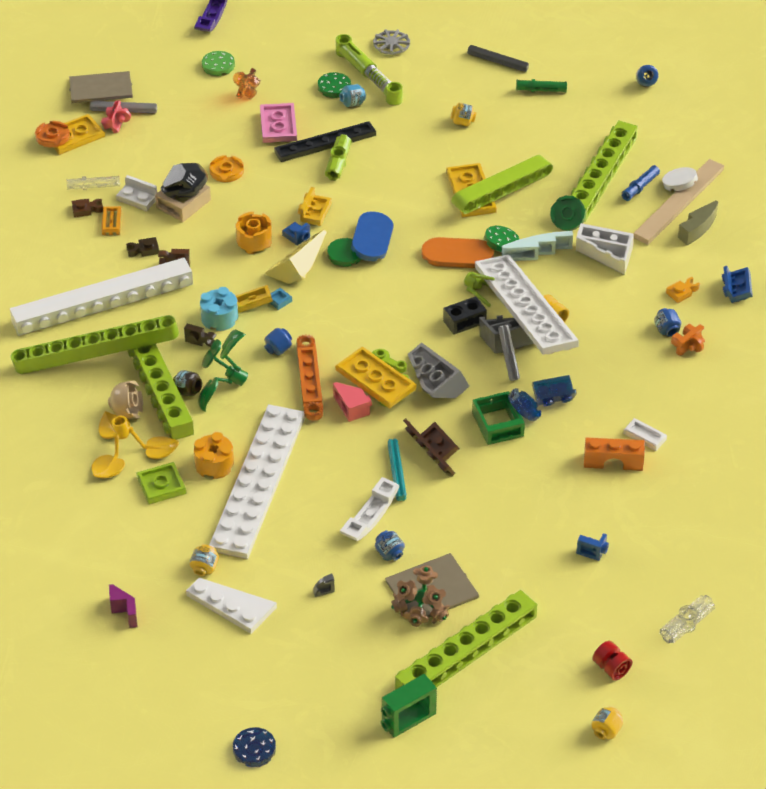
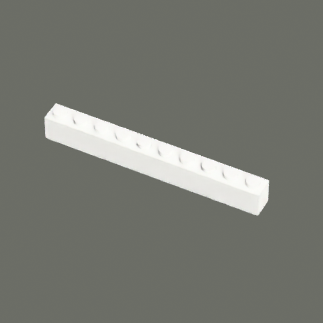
(101, 296)

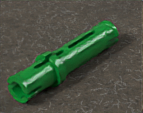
(532, 85)

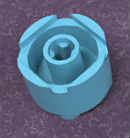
(219, 309)

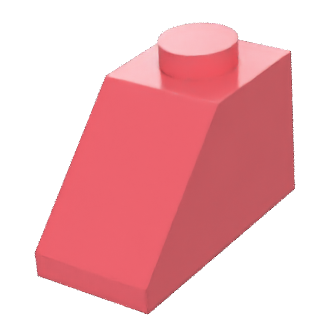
(351, 401)

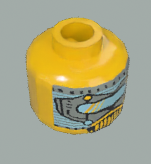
(463, 114)
(204, 560)
(607, 723)

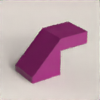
(123, 602)

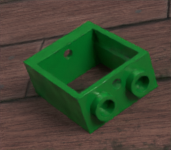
(501, 431)
(408, 705)

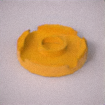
(226, 168)

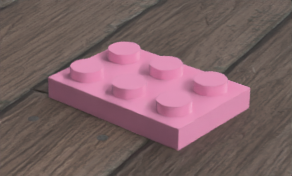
(278, 122)

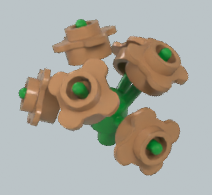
(424, 595)

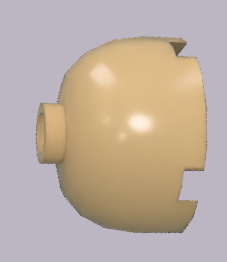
(126, 400)

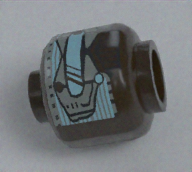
(188, 383)

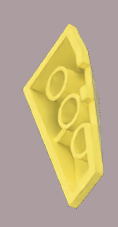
(299, 261)

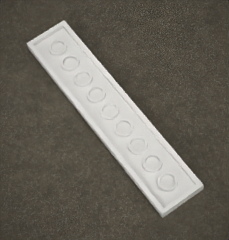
(527, 305)
(257, 481)

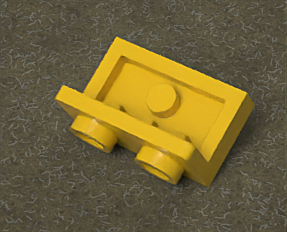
(314, 208)

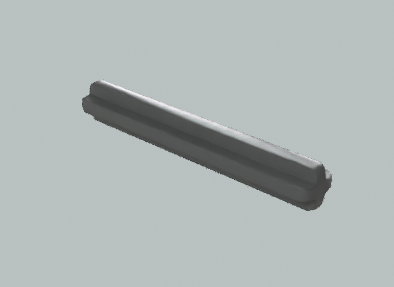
(498, 58)

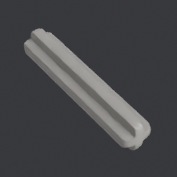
(509, 353)

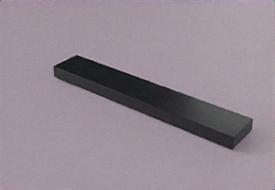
(323, 141)

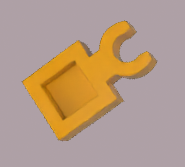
(680, 291)

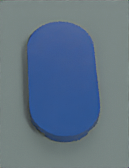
(372, 236)

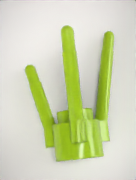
(475, 281)

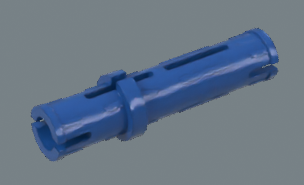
(636, 186)

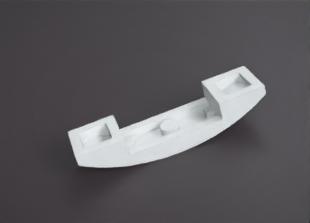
(372, 511)

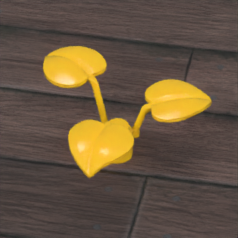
(119, 427)

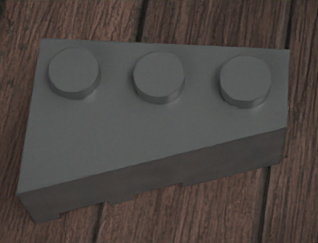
(490, 333)

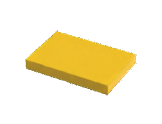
(82, 131)

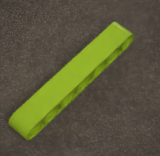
(502, 184)

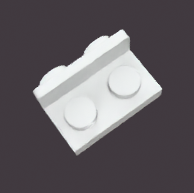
(137, 193)

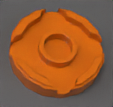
(52, 134)

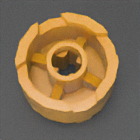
(253, 232)
(213, 455)

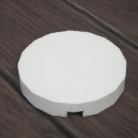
(680, 179)

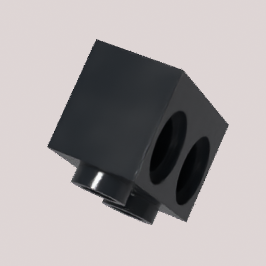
(464, 315)

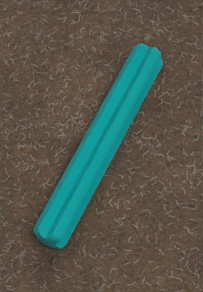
(396, 468)

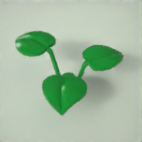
(234, 373)

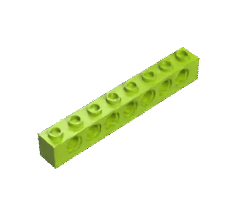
(605, 165)
(163, 391)
(472, 641)

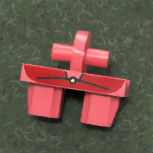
(115, 117)

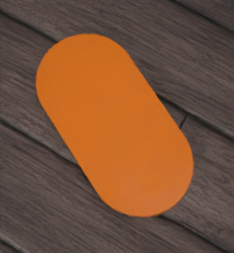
(455, 252)

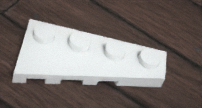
(234, 605)

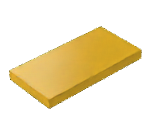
(465, 176)
(375, 377)

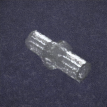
(687, 619)

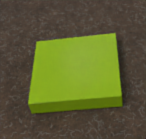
(161, 483)

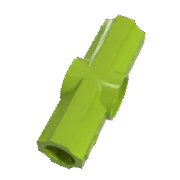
(338, 157)

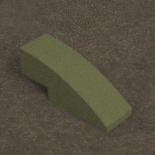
(698, 223)

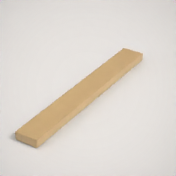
(677, 203)

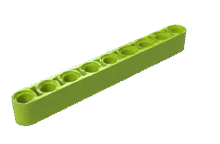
(95, 344)

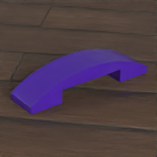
(211, 15)

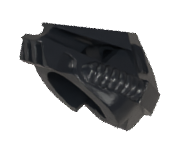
(190, 175)

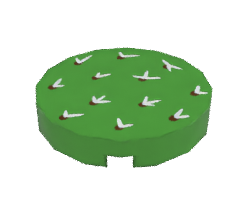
(218, 62)

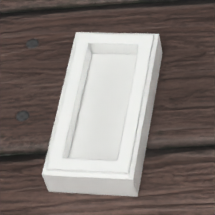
(640, 431)

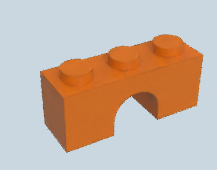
(602, 449)

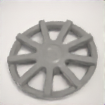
(391, 42)

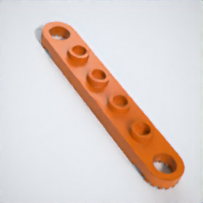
(309, 377)

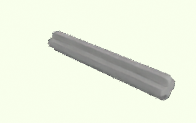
(132, 107)

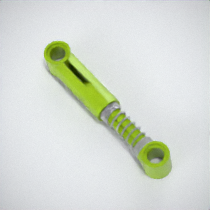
(348, 50)

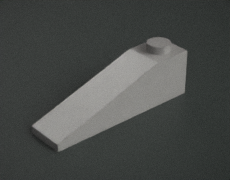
(436, 374)

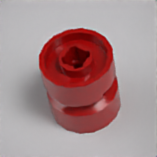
(615, 663)

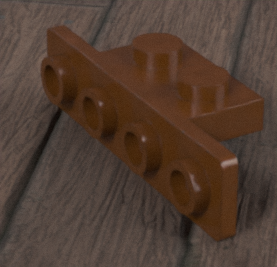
(438, 443)

